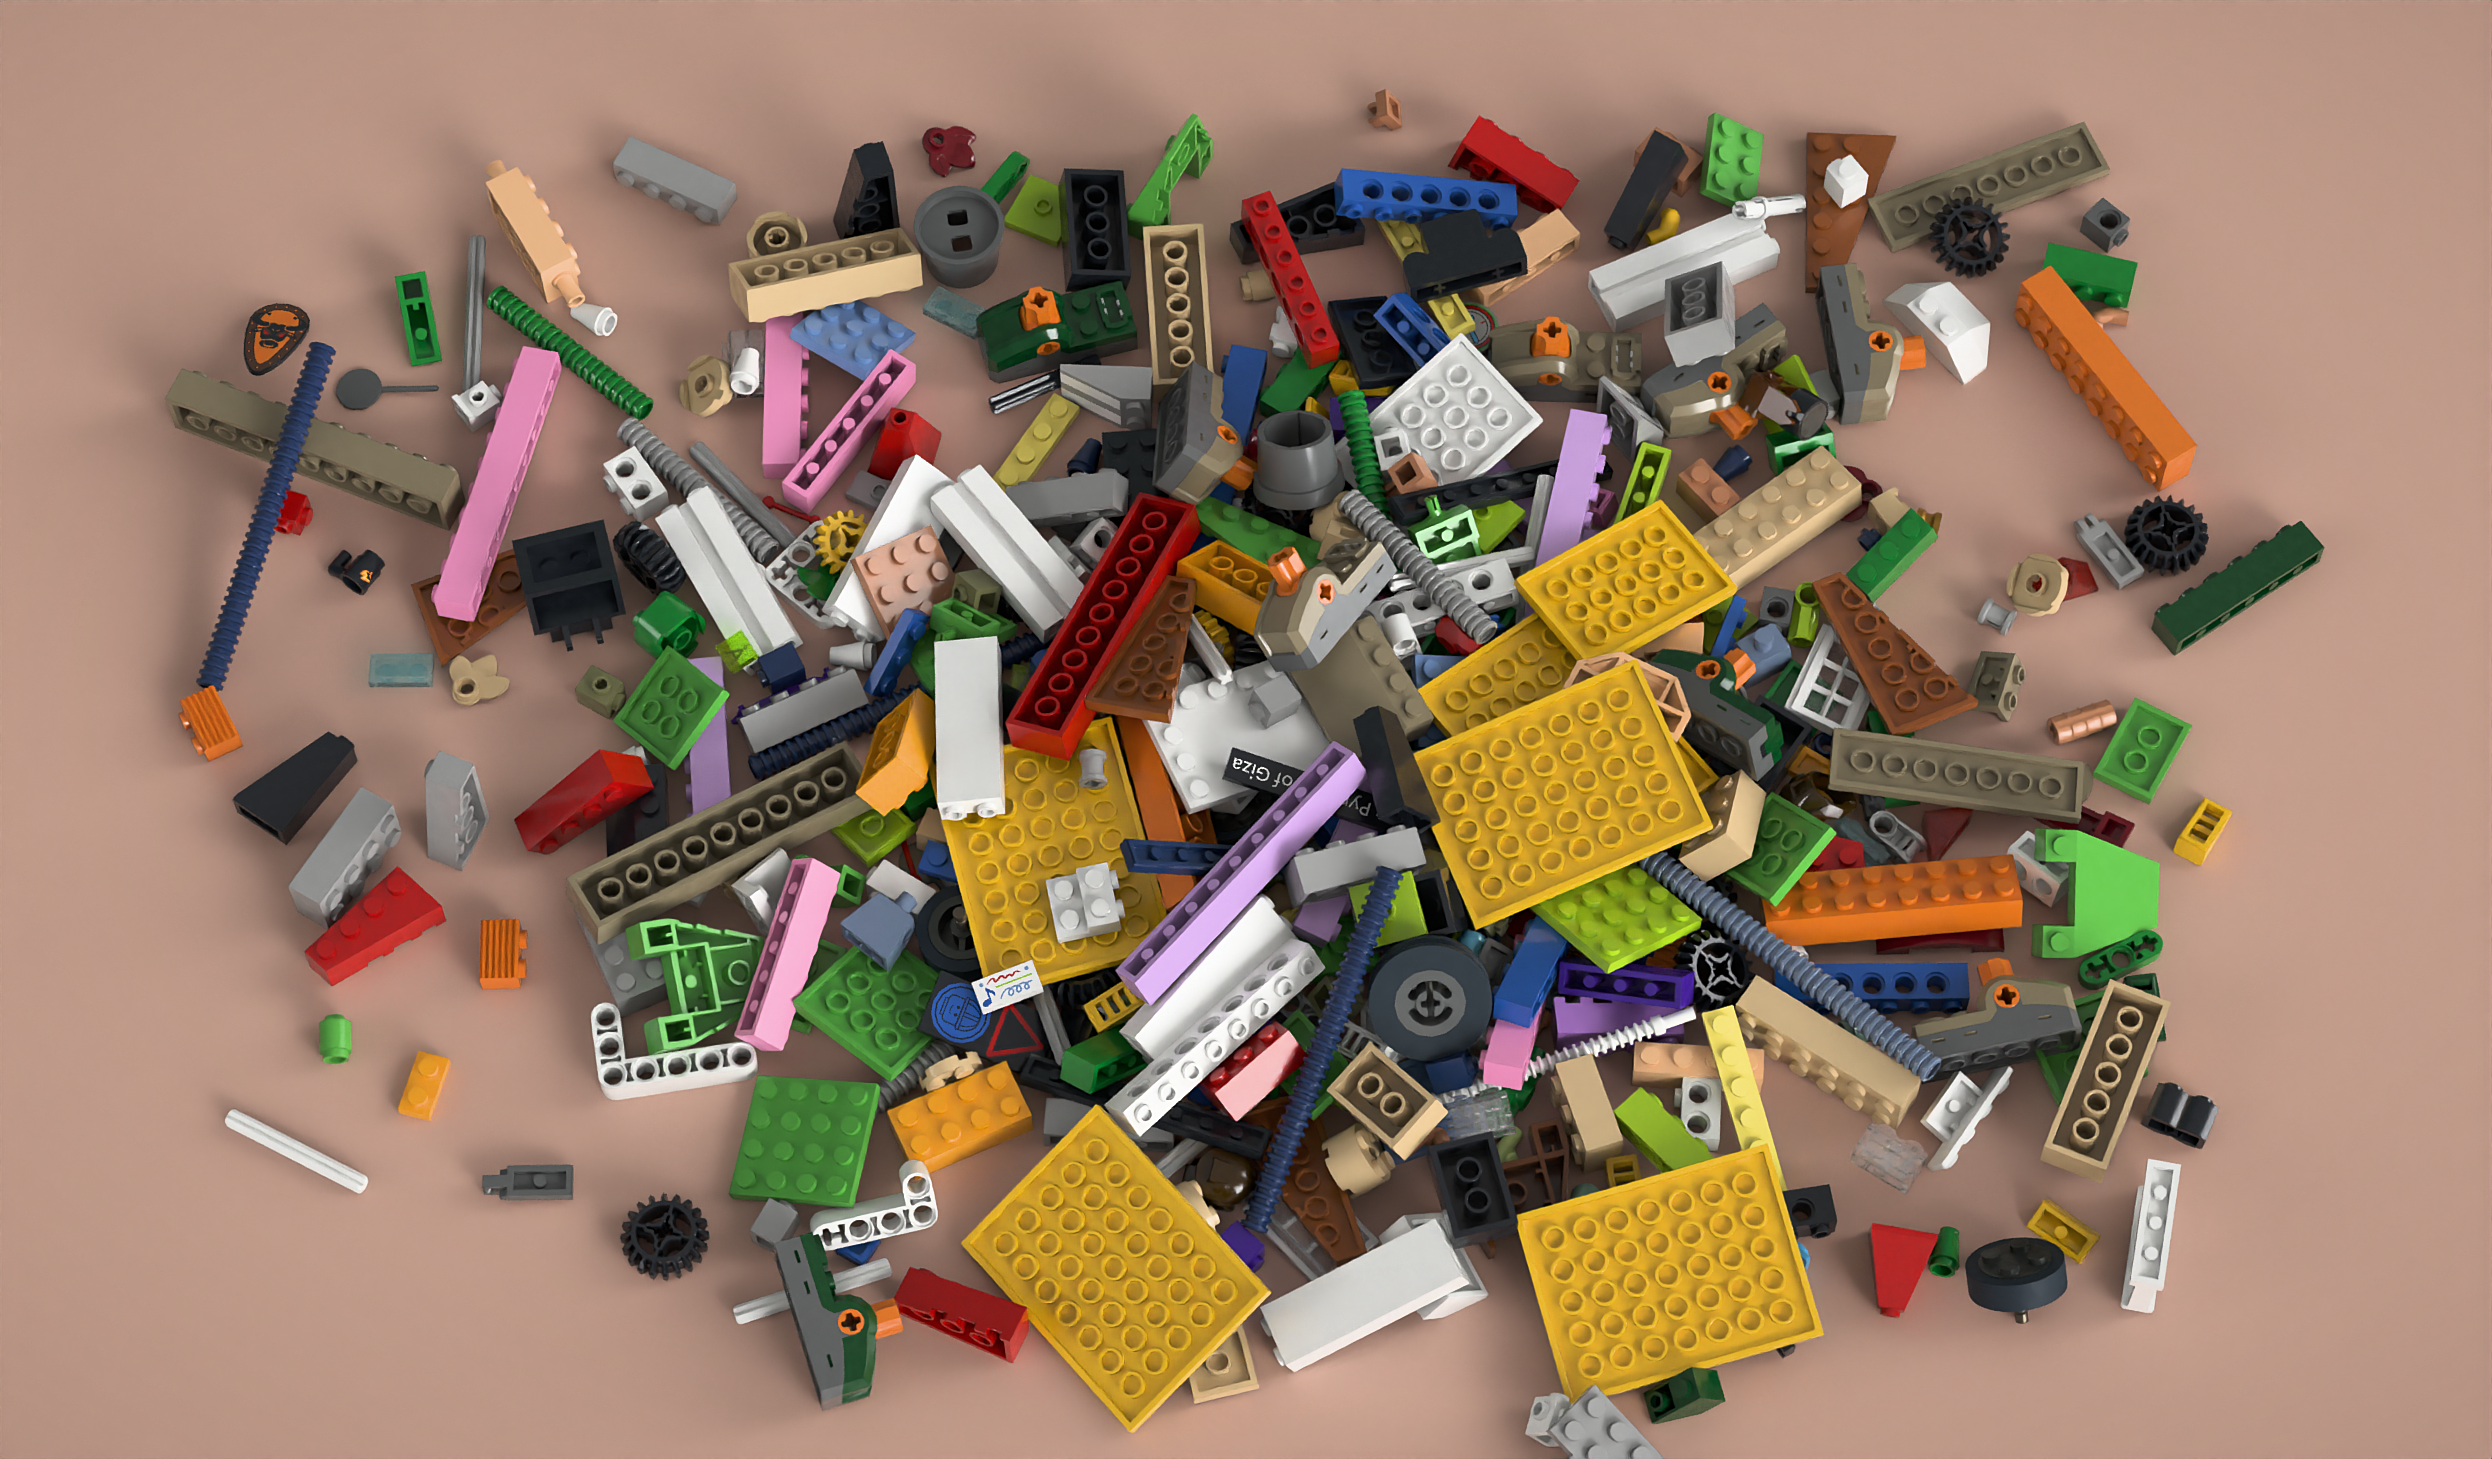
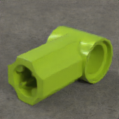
(1803, 617)

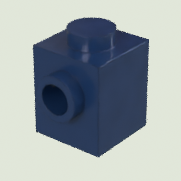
(780, 669)
(1452, 1072)

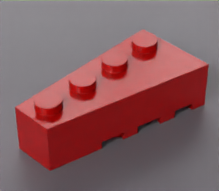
(1505, 159)
(582, 800)
(374, 926)
(963, 1313)

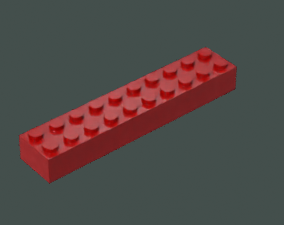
(1144, 550)

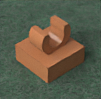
(1387, 110)

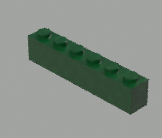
(2237, 587)

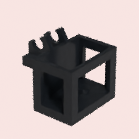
(569, 581)
(1440, 905)

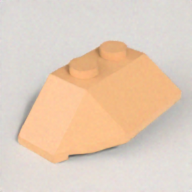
(1663, 685)

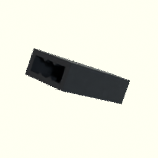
(1645, 191)
(1393, 771)
(297, 787)

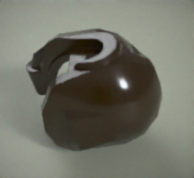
(1804, 794)
(1223, 1178)

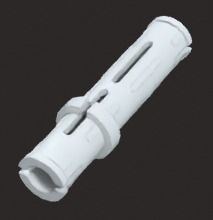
(1761, 207)

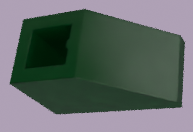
(1684, 1395)

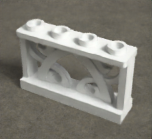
(2150, 1236)

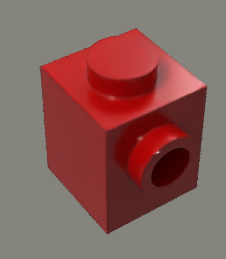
(295, 514)

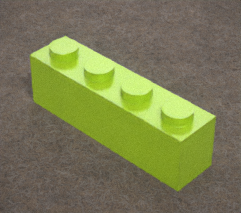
(1645, 480)
(1659, 1134)

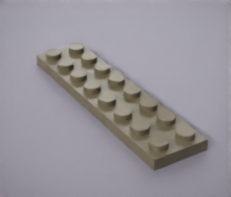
(2003, 179)
(1956, 775)

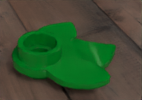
(819, 582)

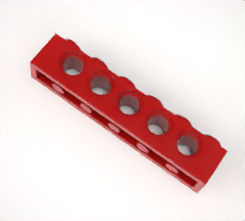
(1290, 280)

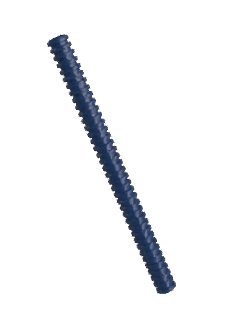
(266, 515)
(864, 719)
(1322, 1049)

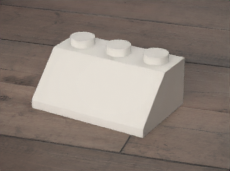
(1455, 1300)

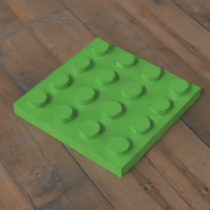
(872, 1009)
(805, 1141)

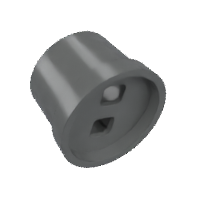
(960, 214)
(1297, 462)

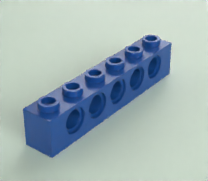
(1412, 190)
(1412, 327)
(1885, 978)

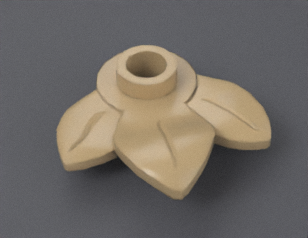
(478, 676)

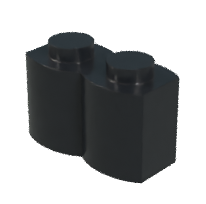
(2180, 1115)

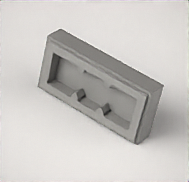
(867, 490)

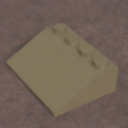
(1357, 676)

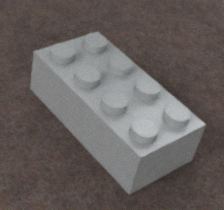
(1699, 314)
(345, 858)
(1332, 871)
(630, 983)

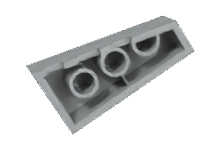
(453, 810)

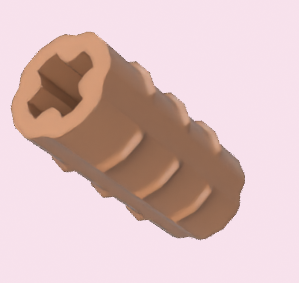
(2082, 722)

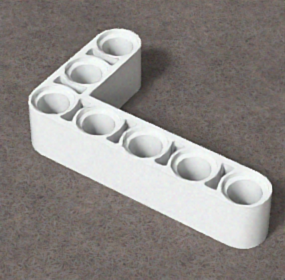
(662, 1064)

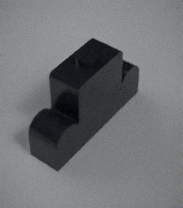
(1461, 257)

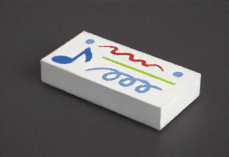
(1007, 987)

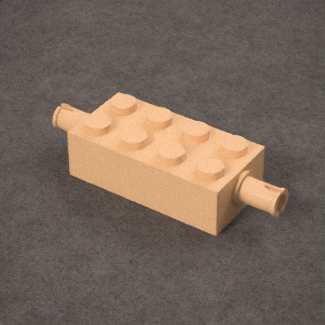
(534, 234)

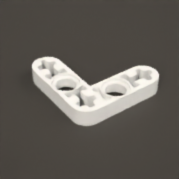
(792, 583)

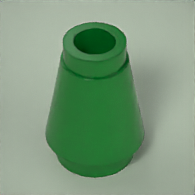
(1945, 1254)

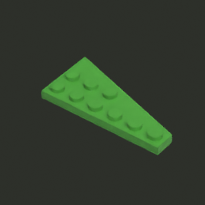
(1252, 533)

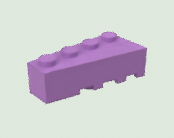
(1587, 1020)

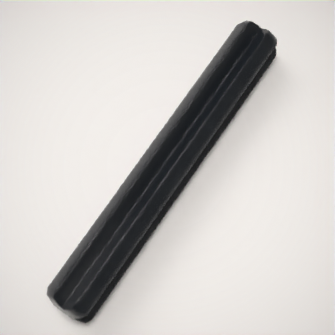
(1033, 388)

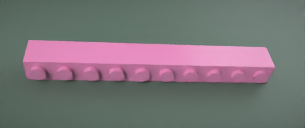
(497, 484)

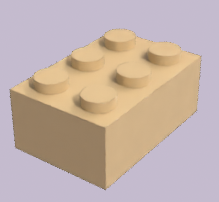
(1735, 812)
(1387, 1101)
(1585, 1113)

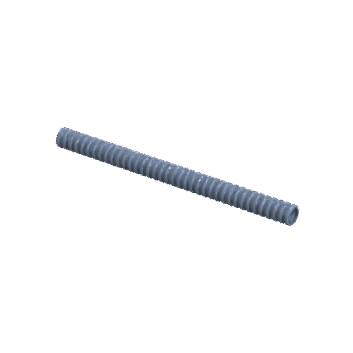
(1792, 964)

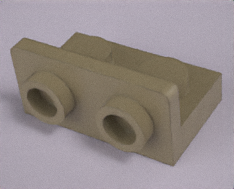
(1997, 683)

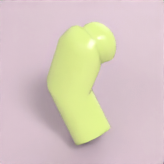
(1507, 1146)

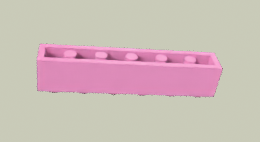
(784, 397)
(849, 432)
(787, 954)
(1509, 1048)

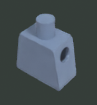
(1768, 652)
(881, 927)

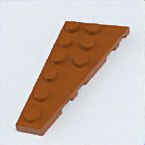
(1832, 229)
(499, 602)
(1148, 664)
(1891, 666)
(1311, 1188)

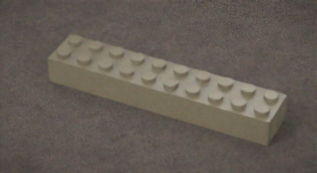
(330, 452)
(717, 843)

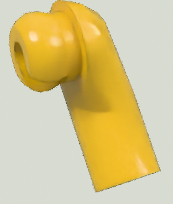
(1667, 229)

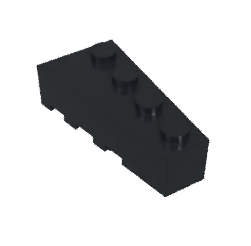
(868, 194)
(1311, 224)

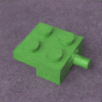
(1446, 534)
(960, 621)

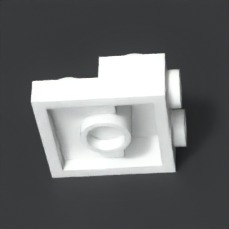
(1085, 903)

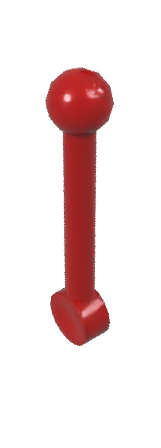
(770, 503)
(909, 860)

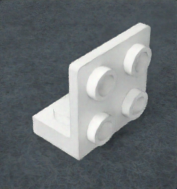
(762, 888)

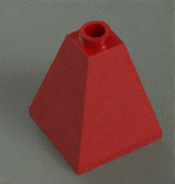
(899, 438)
(1897, 1264)

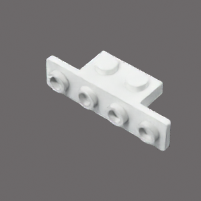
(1958, 1112)

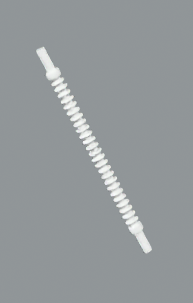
(1656, 1025)

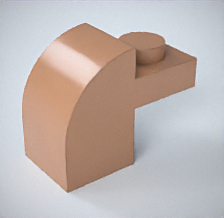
(1408, 476)

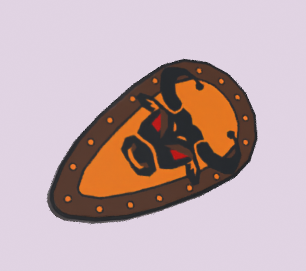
(273, 336)

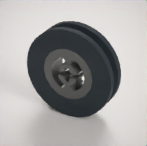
(1466, 995)

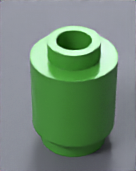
(335, 1039)

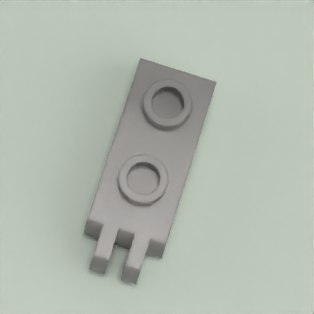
(2108, 551)

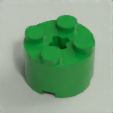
(668, 623)

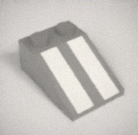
(1111, 393)
(1627, 418)

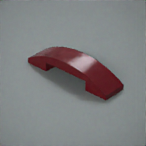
(2104, 827)
(1979, 940)

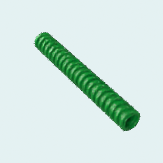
(570, 353)
(1364, 453)

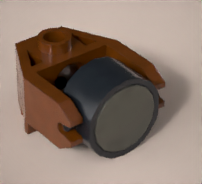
(1788, 405)

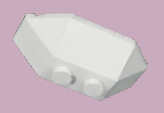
(1947, 323)

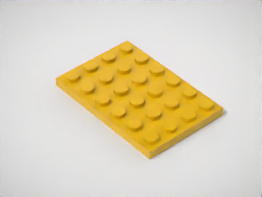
(1625, 585)

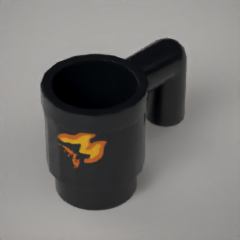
(360, 572)

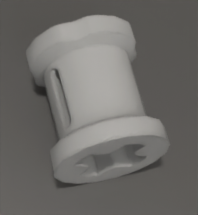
(1997, 616)
(1092, 768)

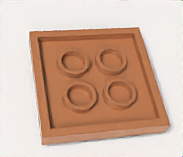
(905, 575)

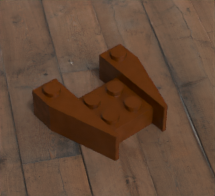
(1538, 1178)

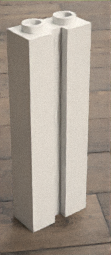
(1634, 286)
(900, 513)
(1008, 550)
(726, 573)
(969, 728)
(1209, 978)
(1363, 1295)

